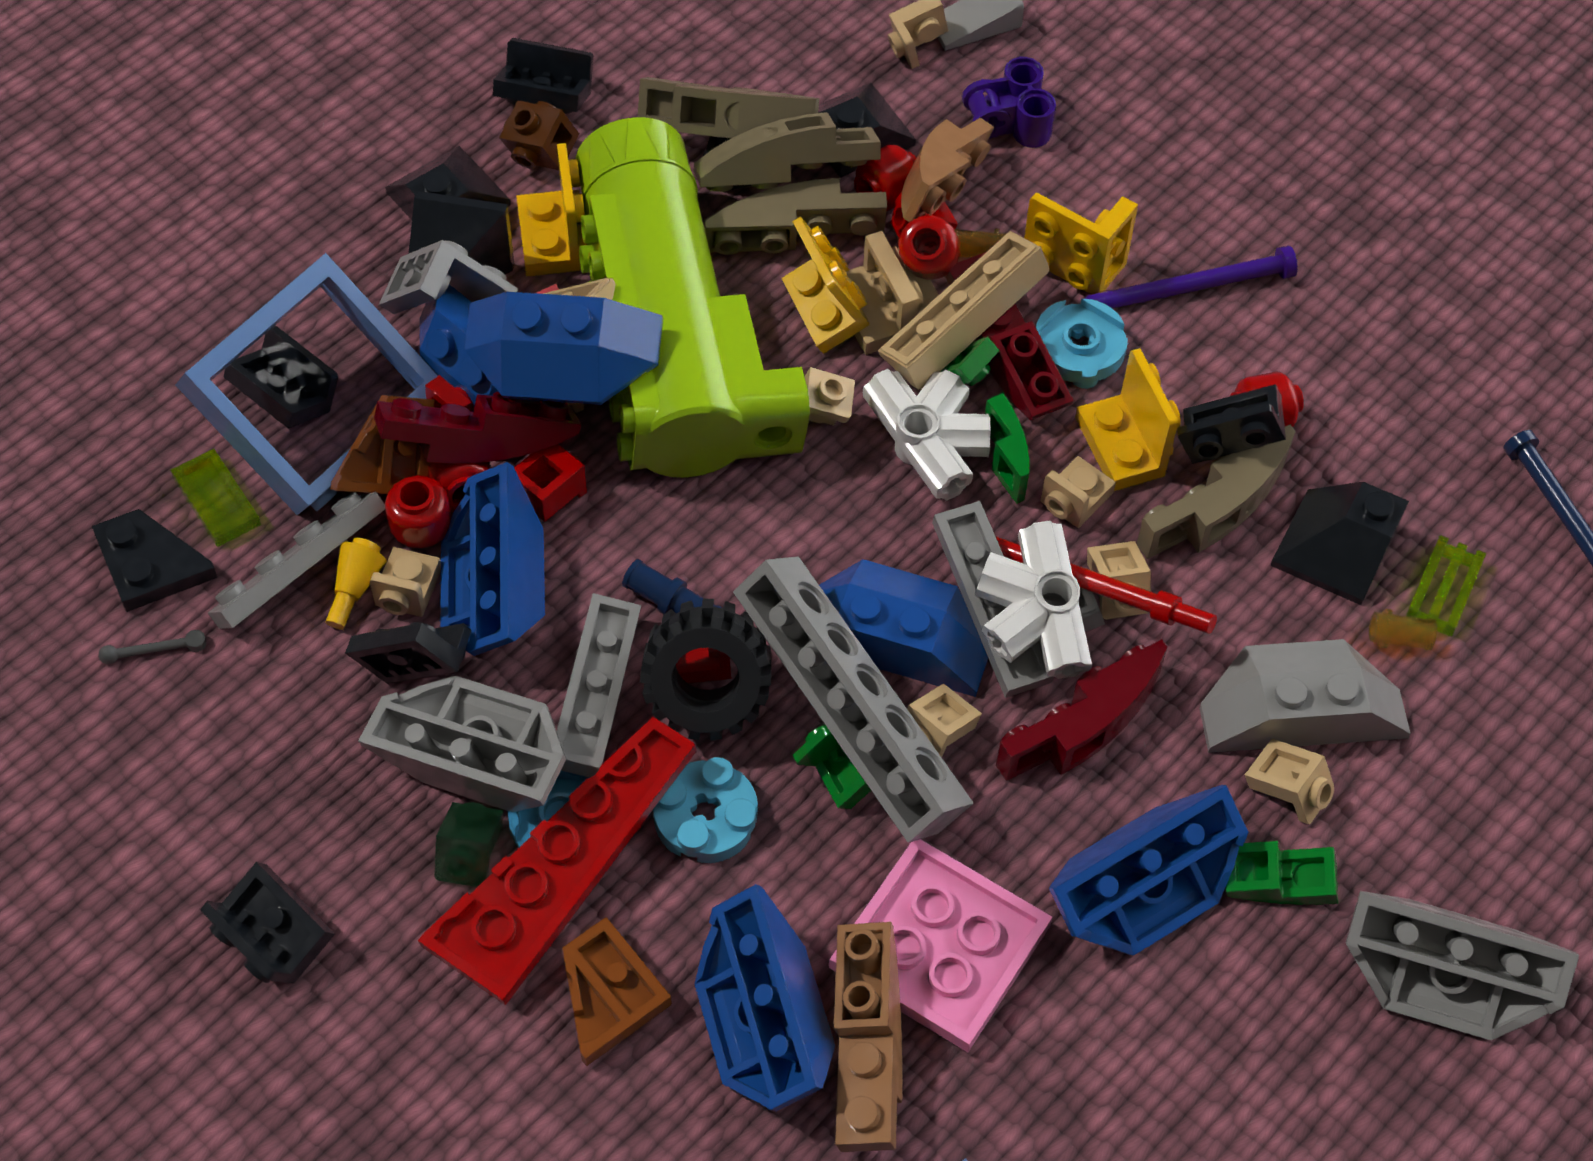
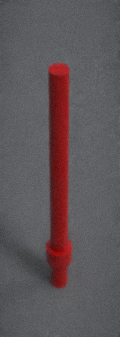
(1162, 606)

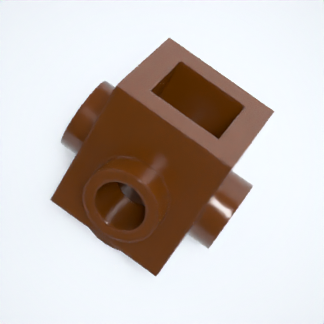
(534, 133)

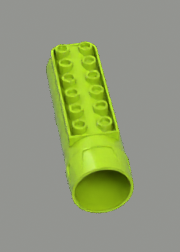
(710, 388)

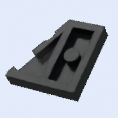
(149, 559)

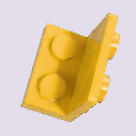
(550, 223)
(1078, 249)
(824, 293)
(1132, 430)

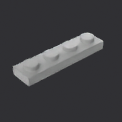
(967, 545)
(280, 570)
(596, 683)

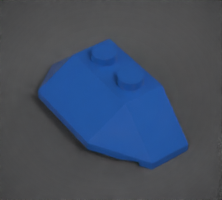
(443, 344)
(561, 345)
(493, 561)
(910, 624)
(1152, 872)
(762, 1003)

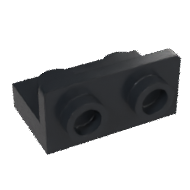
(410, 651)

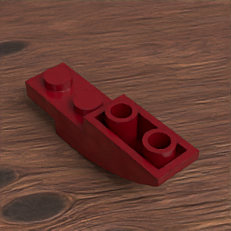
(1023, 363)
(492, 432)
(1099, 711)

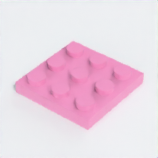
(954, 940)

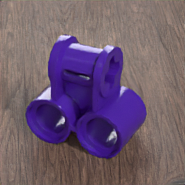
(1014, 103)

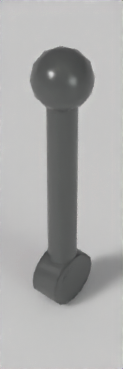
(194, 641)

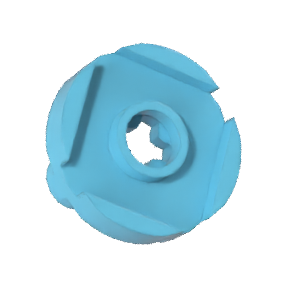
(1105, 346)
(734, 819)

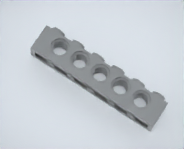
(853, 698)

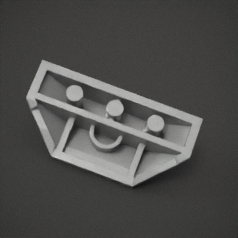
(1301, 698)
(470, 741)
(1456, 966)

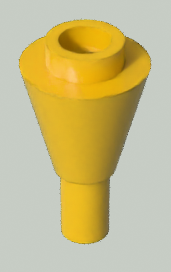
(354, 571)

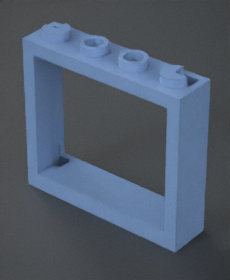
(238, 430)

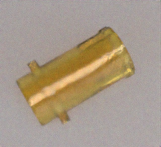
(977, 242)
(1402, 630)

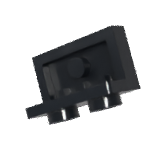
(545, 74)
(285, 379)
(1233, 424)
(268, 926)

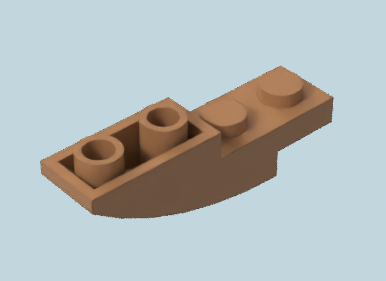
(941, 164)
(869, 1037)

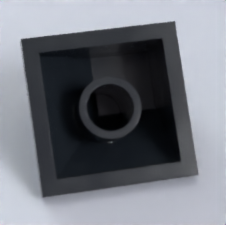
(863, 109)
(448, 175)
(472, 223)
(1341, 537)

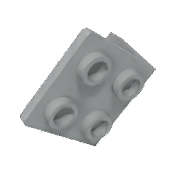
(429, 271)

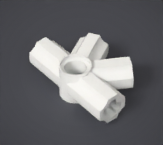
(934, 416)
(1027, 613)

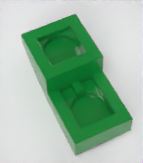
(1011, 452)
(1284, 876)

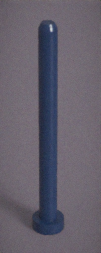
(1523, 447)

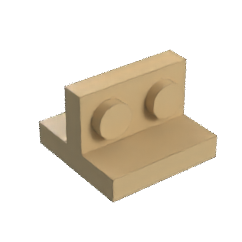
(890, 290)

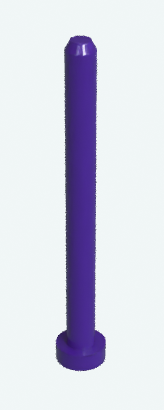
(1282, 262)

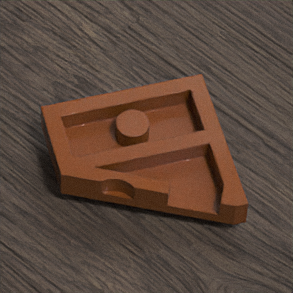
(380, 463)
(609, 989)

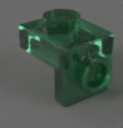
(466, 843)

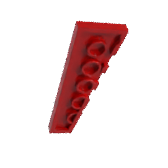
(533, 894)

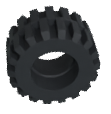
(699, 708)

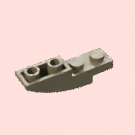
(715, 109)
(768, 151)
(766, 218)
(1213, 510)

